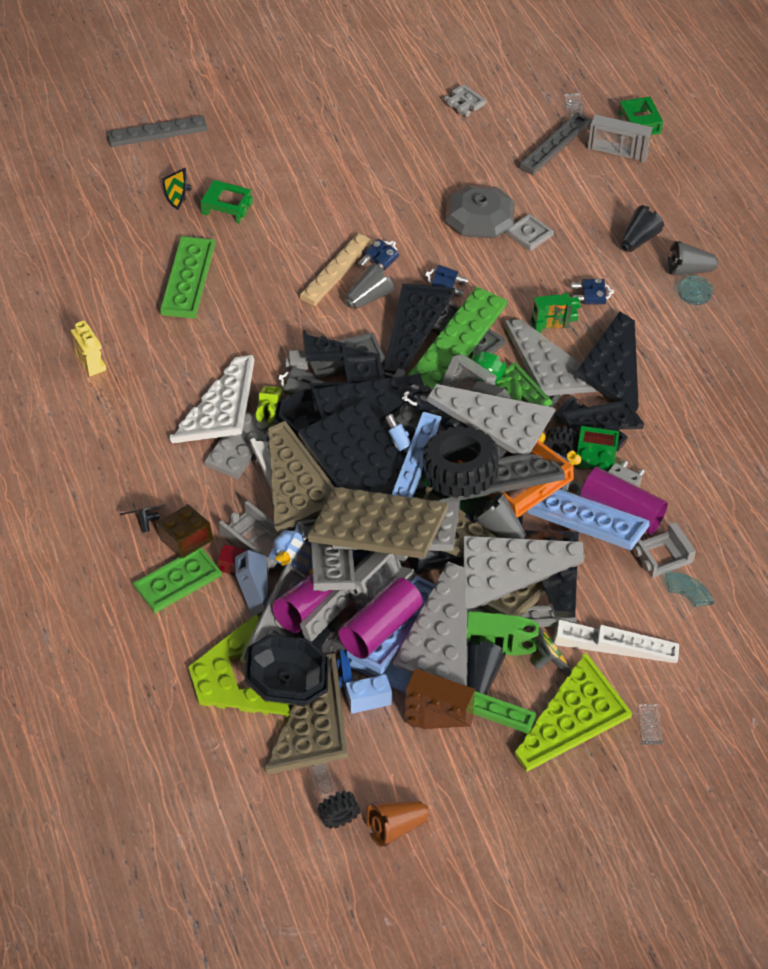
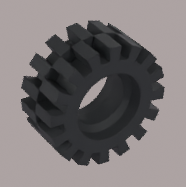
(568, 440)
(338, 809)

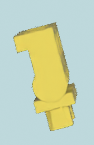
(87, 348)

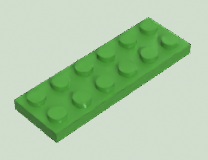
(188, 277)

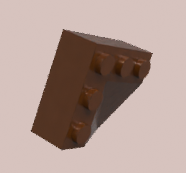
(437, 702)

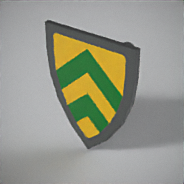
(549, 651)

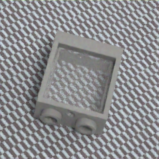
(465, 373)

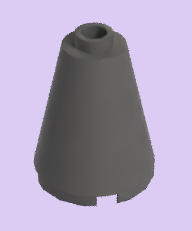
(690, 260)
(369, 287)
(500, 518)

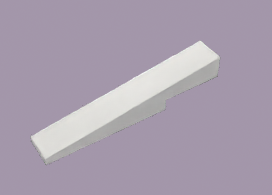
(615, 642)

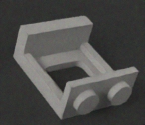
(676, 544)

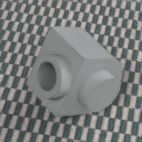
(297, 360)

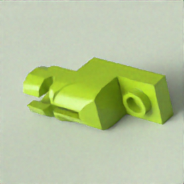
(267, 403)

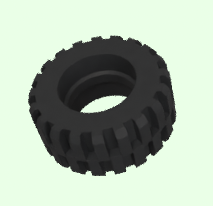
(460, 478)

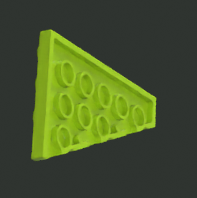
(576, 714)

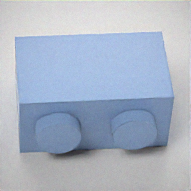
(368, 694)

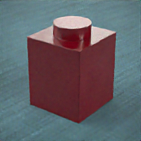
(226, 559)

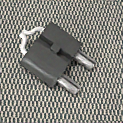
(297, 381)

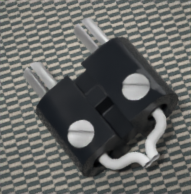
(417, 397)

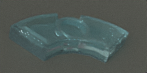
(690, 588)

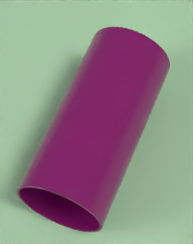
(624, 496)
(297, 604)
(380, 618)

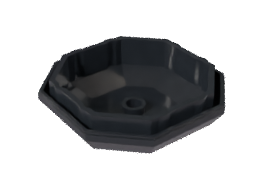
(296, 411)
(286, 670)

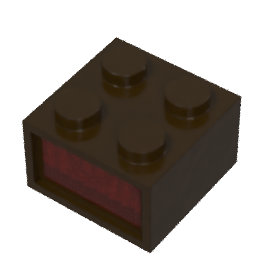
(185, 531)

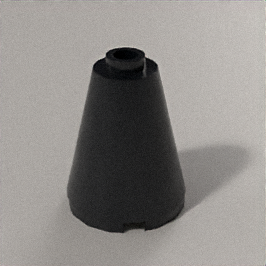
(641, 228)
(433, 561)
(483, 665)

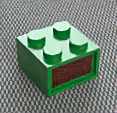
(597, 448)

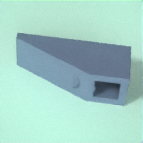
(252, 578)

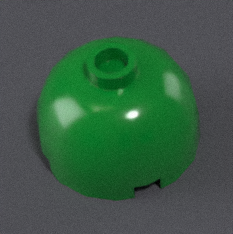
(491, 363)

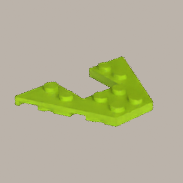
(216, 682)

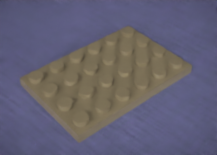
(378, 522)

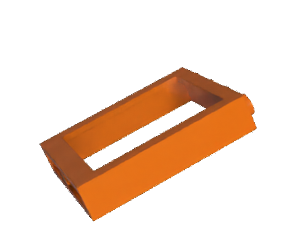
(538, 493)

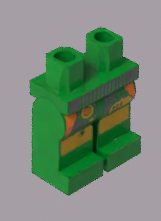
(554, 311)

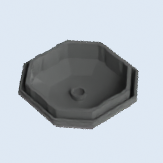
(480, 211)

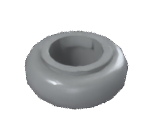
(573, 485)

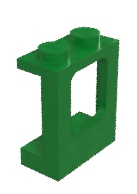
(638, 105)
(210, 200)

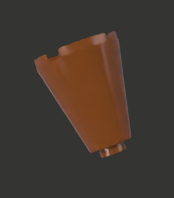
(394, 819)

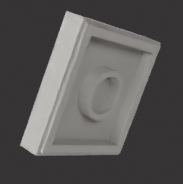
(529, 232)

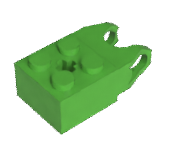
(502, 631)

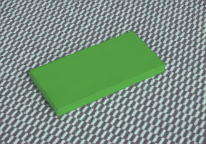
(177, 580)

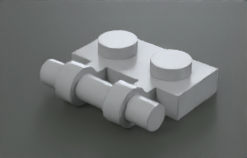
(467, 97)

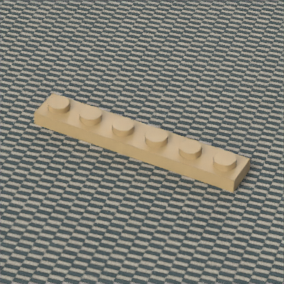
(336, 269)

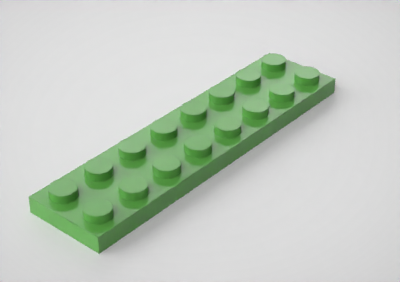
(460, 335)

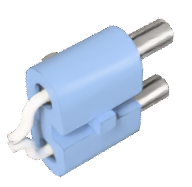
(398, 434)

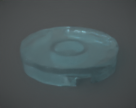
(695, 290)

